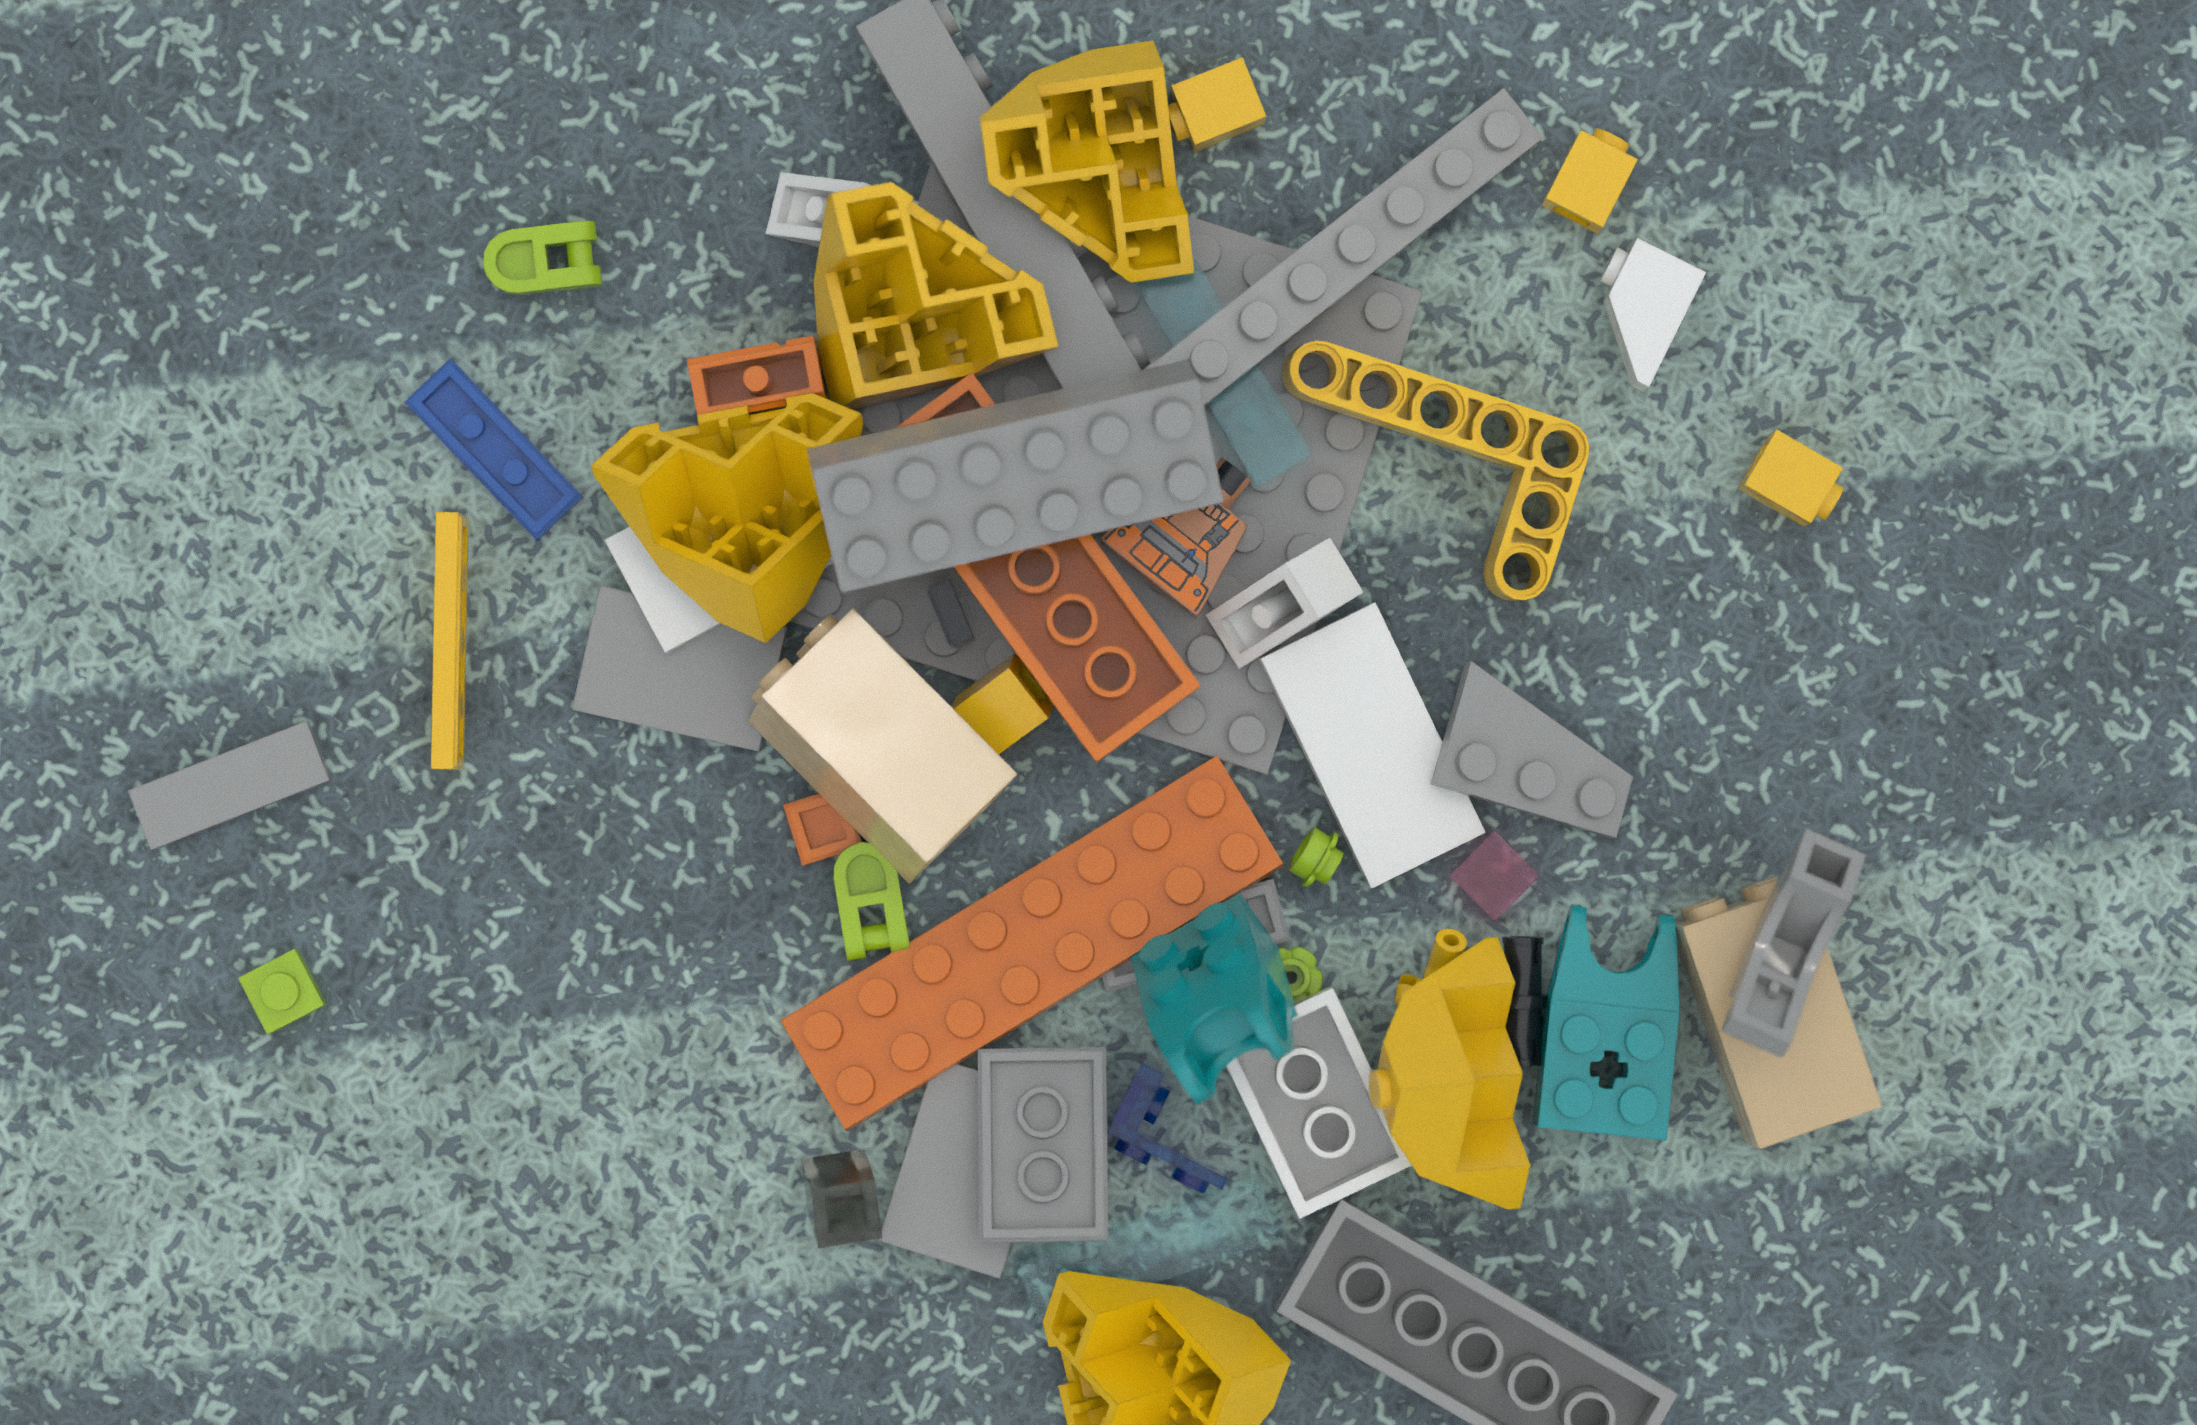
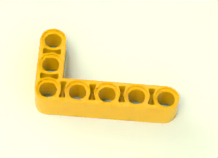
(1464, 435)

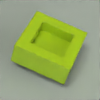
(282, 991)

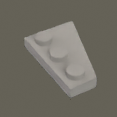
(1525, 760)

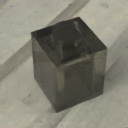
(841, 1198)

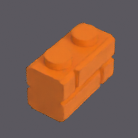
(757, 376)

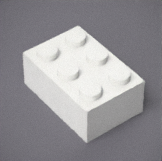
(1318, 1109)

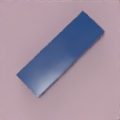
(493, 449)

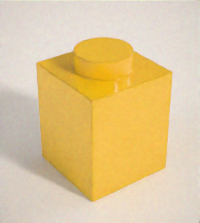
(1215, 106)
(1590, 179)
(1793, 479)
(1003, 704)

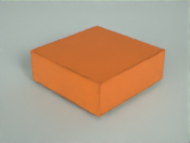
(818, 829)

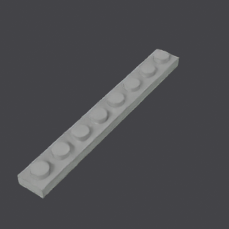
(1355, 245)

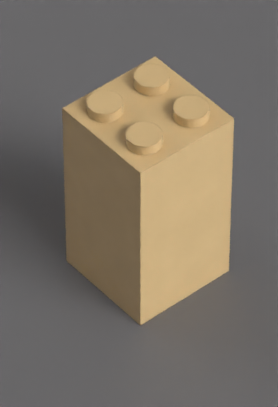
(878, 743)
(1823, 1070)

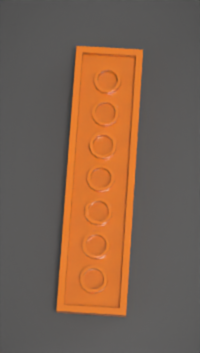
(1031, 943)

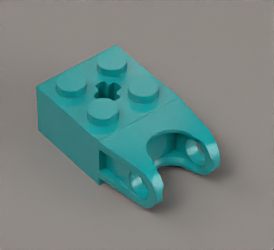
(1215, 994)
(1602, 1012)

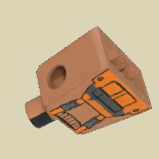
(1187, 549)

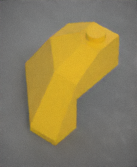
(1096, 158)
(915, 301)
(732, 506)
(1455, 1080)
(1158, 1355)

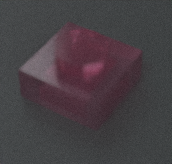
(1494, 875)

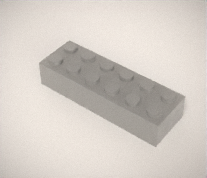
(1015, 475)
(1457, 1333)

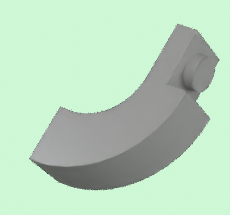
(1791, 942)

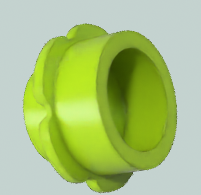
(1316, 858)
(1303, 964)

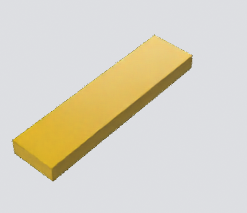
(449, 641)

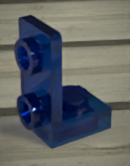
(1144, 1102)

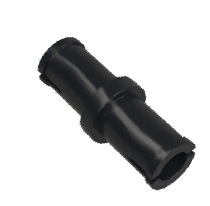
(1524, 1014)

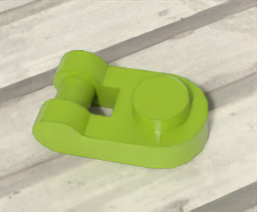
(520, 260)
(864, 880)

